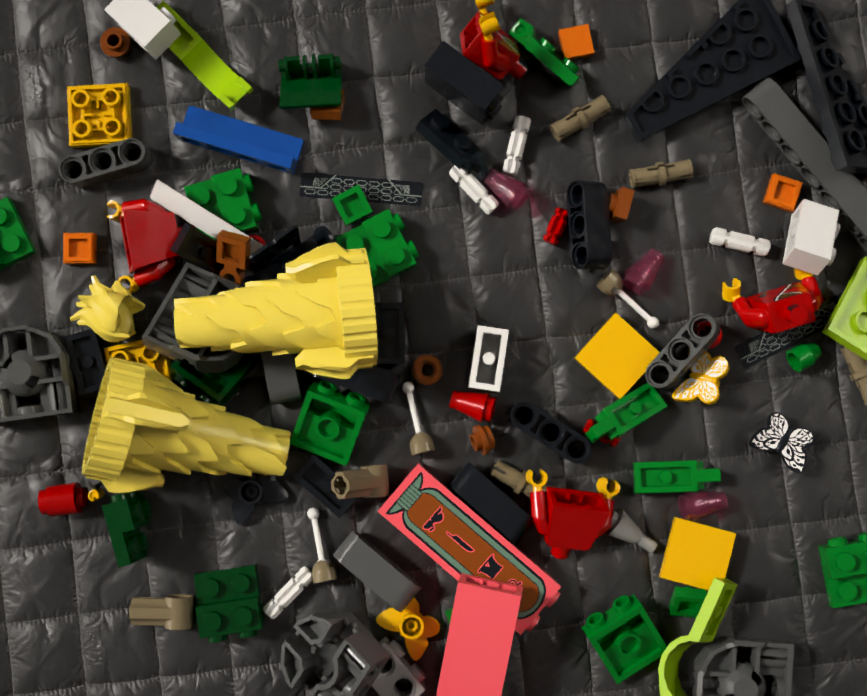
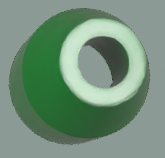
(803, 356)

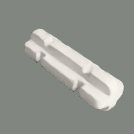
(516, 145)
(474, 189)
(740, 242)
(288, 592)

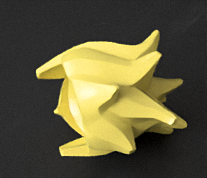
(108, 311)

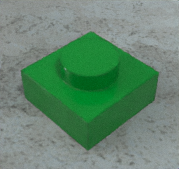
(352, 205)
(686, 601)

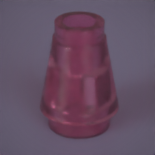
(507, 189)
(643, 272)
(701, 504)

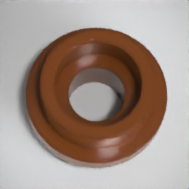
(118, 50)
(420, 362)
(482, 439)

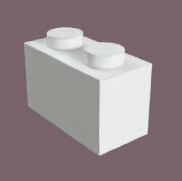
(145, 24)
(811, 237)
(488, 358)

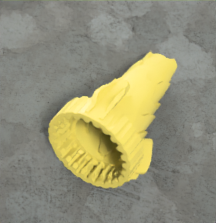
(313, 309)
(152, 426)

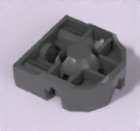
(161, 334)
(18, 367)
(319, 648)
(734, 678)

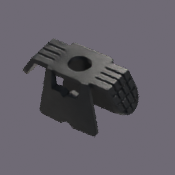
(280, 243)

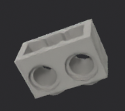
(398, 669)

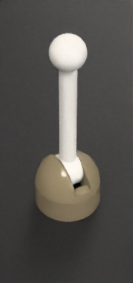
(612, 284)
(420, 442)
(323, 569)

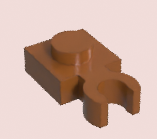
(234, 253)

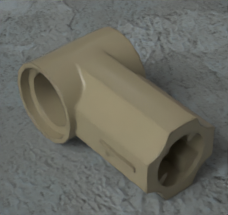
(366, 482)
(171, 611)

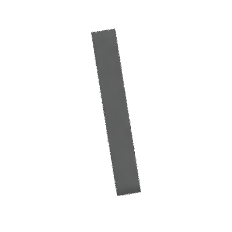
(809, 155)

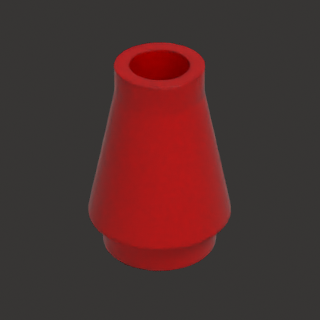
(475, 405)

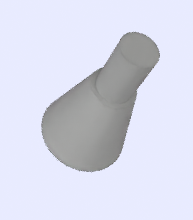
(626, 530)

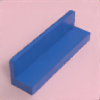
(240, 139)

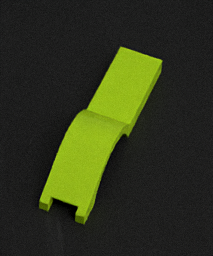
(206, 64)
(703, 630)

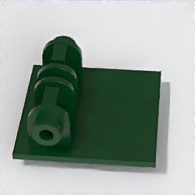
(310, 83)

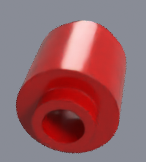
(62, 499)

